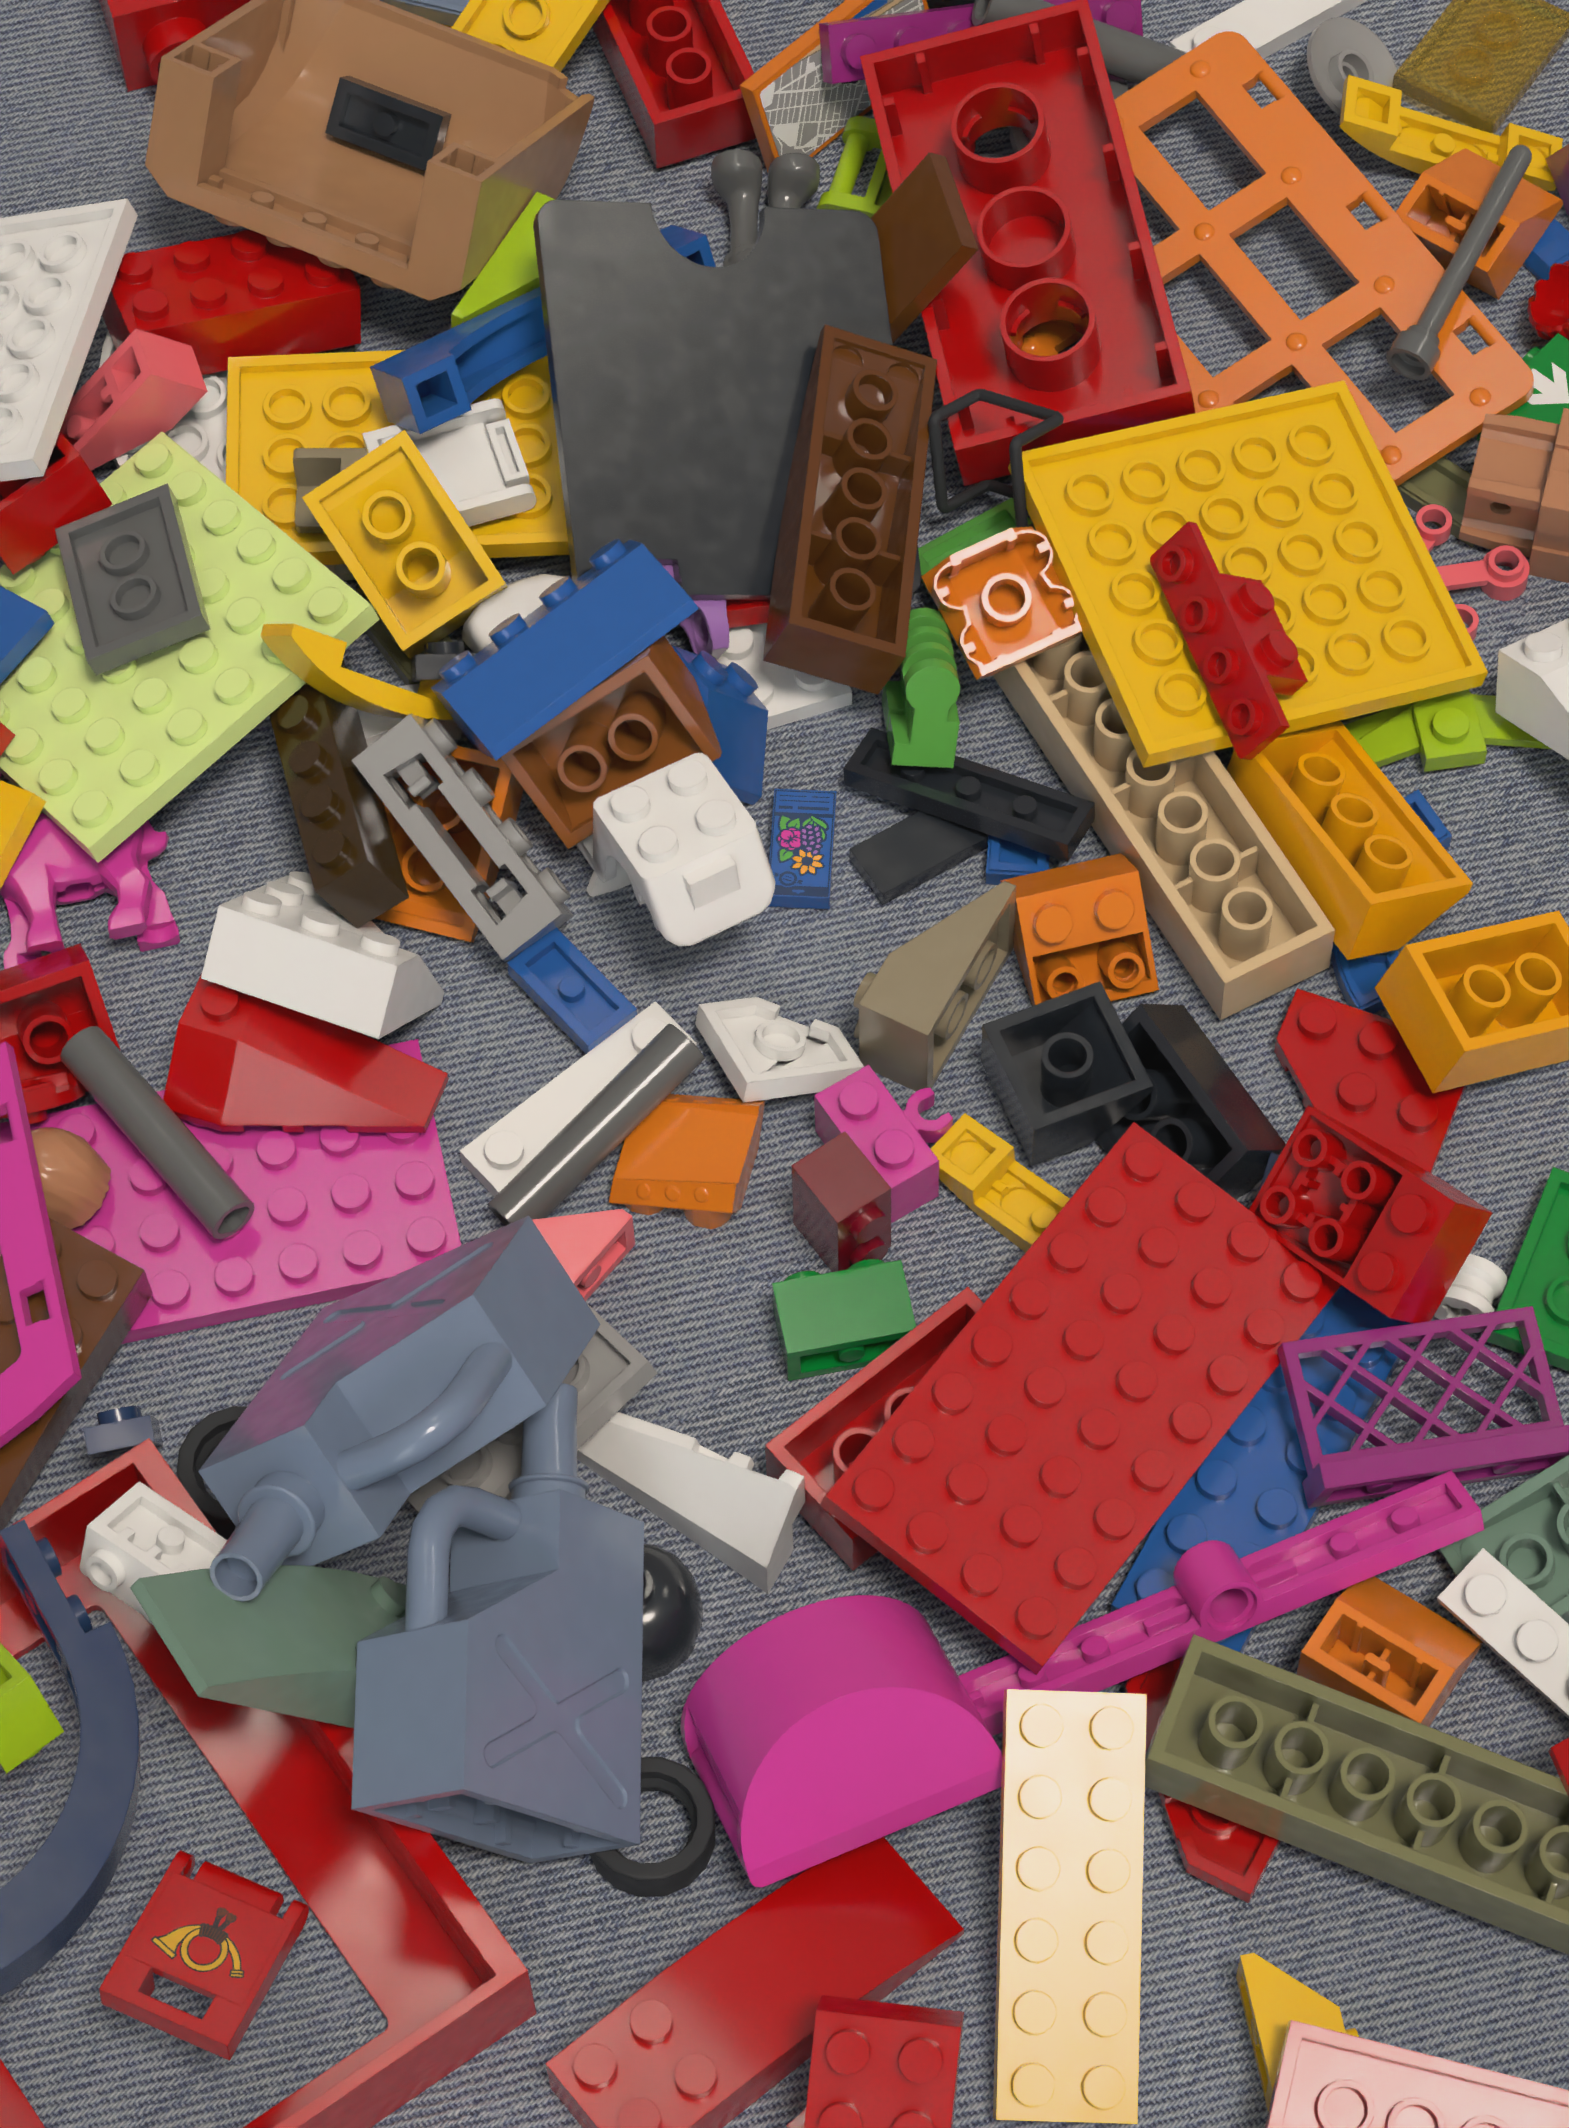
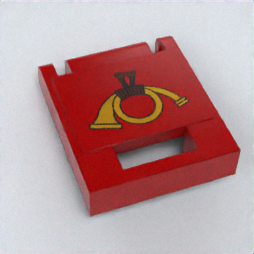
(211, 1938)

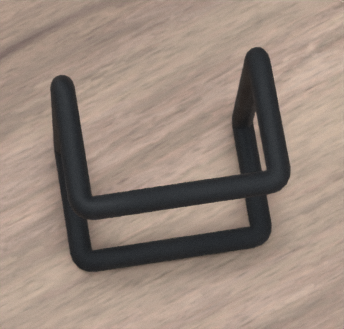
(1052, 420)

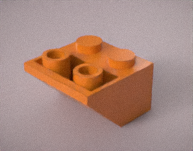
(1446, 202)
(1083, 929)
(1388, 1651)

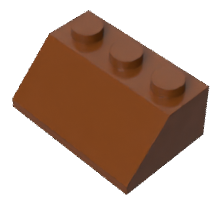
(612, 736)

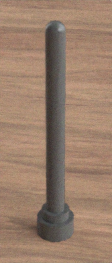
(1416, 349)

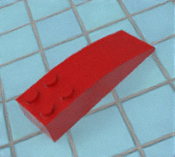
(746, 1999)

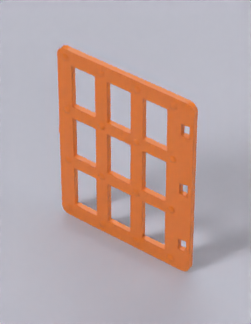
(1322, 187)

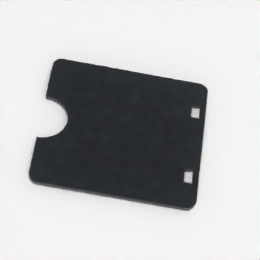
(692, 379)

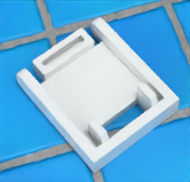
(473, 461)

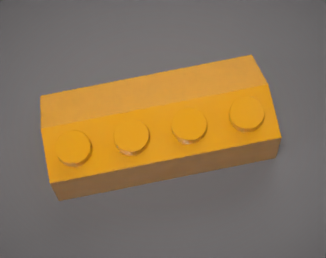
(1350, 838)

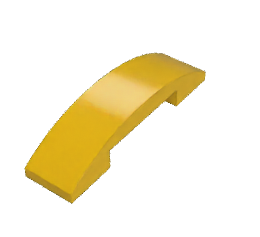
(1419, 140)
(318, 662)
(993, 1184)

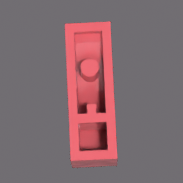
(133, 397)

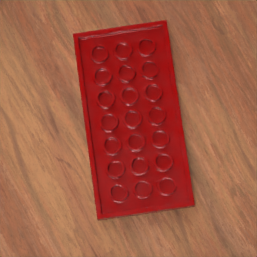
(1080, 1397)

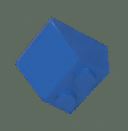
(736, 719)

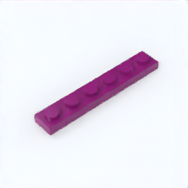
(849, 39)

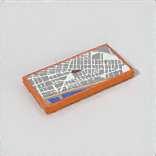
(791, 102)

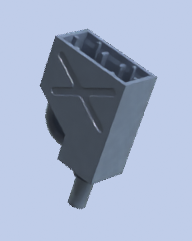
(391, 1398)
(520, 1690)

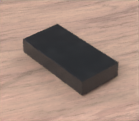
(913, 853)

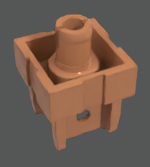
(1522, 492)

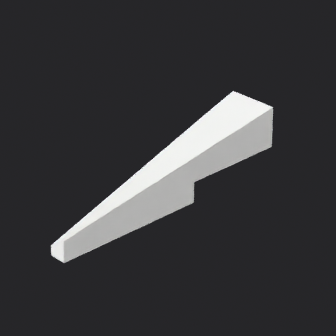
(708, 1498)

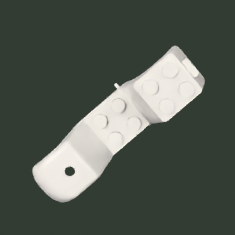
(668, 834)

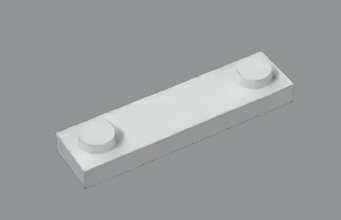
(1267, 23)
(521, 1134)

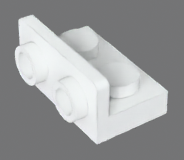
(142, 1539)

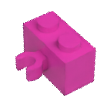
(886, 1134)

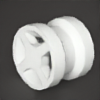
(1473, 1289)

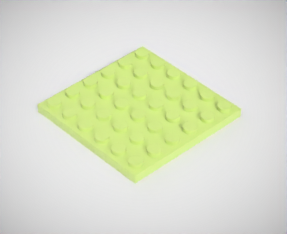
(137, 735)

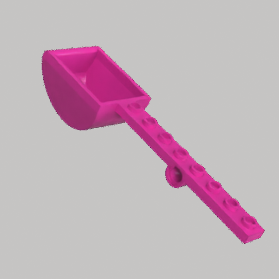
(860, 1726)

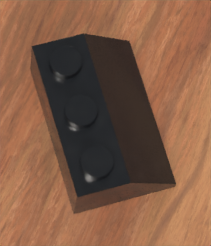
(1196, 1102)

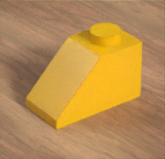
(1269, 2003)

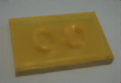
(1483, 58)

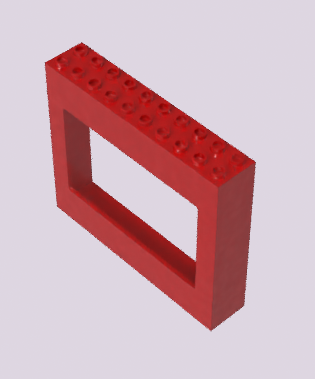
(371, 1883)

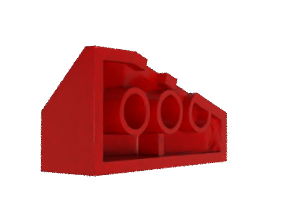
(273, 1066)

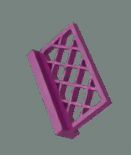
(1395, 1467)

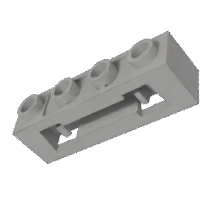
(402, 755)

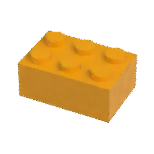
(1483, 1000)

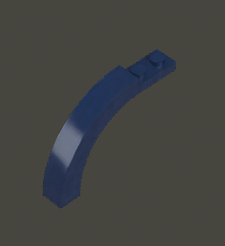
(80, 1856)

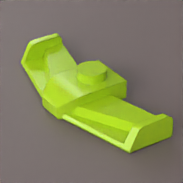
(1442, 729)

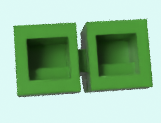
(922, 705)

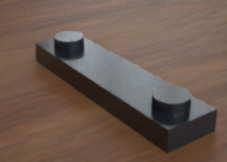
(975, 798)

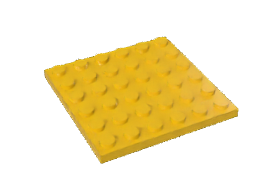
(1281, 497)

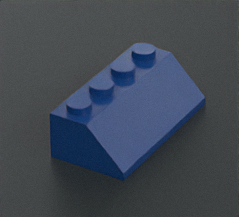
(562, 647)

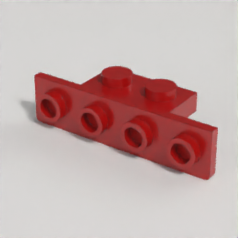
(1232, 640)

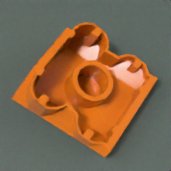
(1003, 600)
(690, 1158)

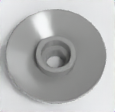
(1343, 49)

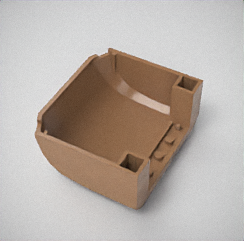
(247, 139)

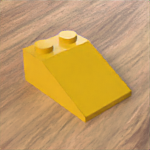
(405, 543)

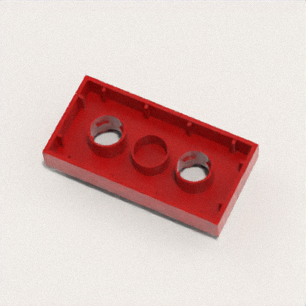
(1052, 231)

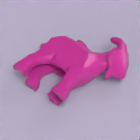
(59, 872)

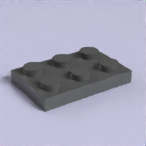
(132, 579)

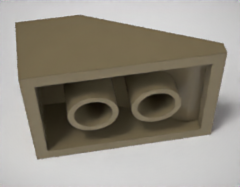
(932, 990)

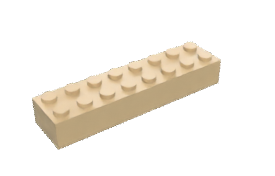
(1198, 844)

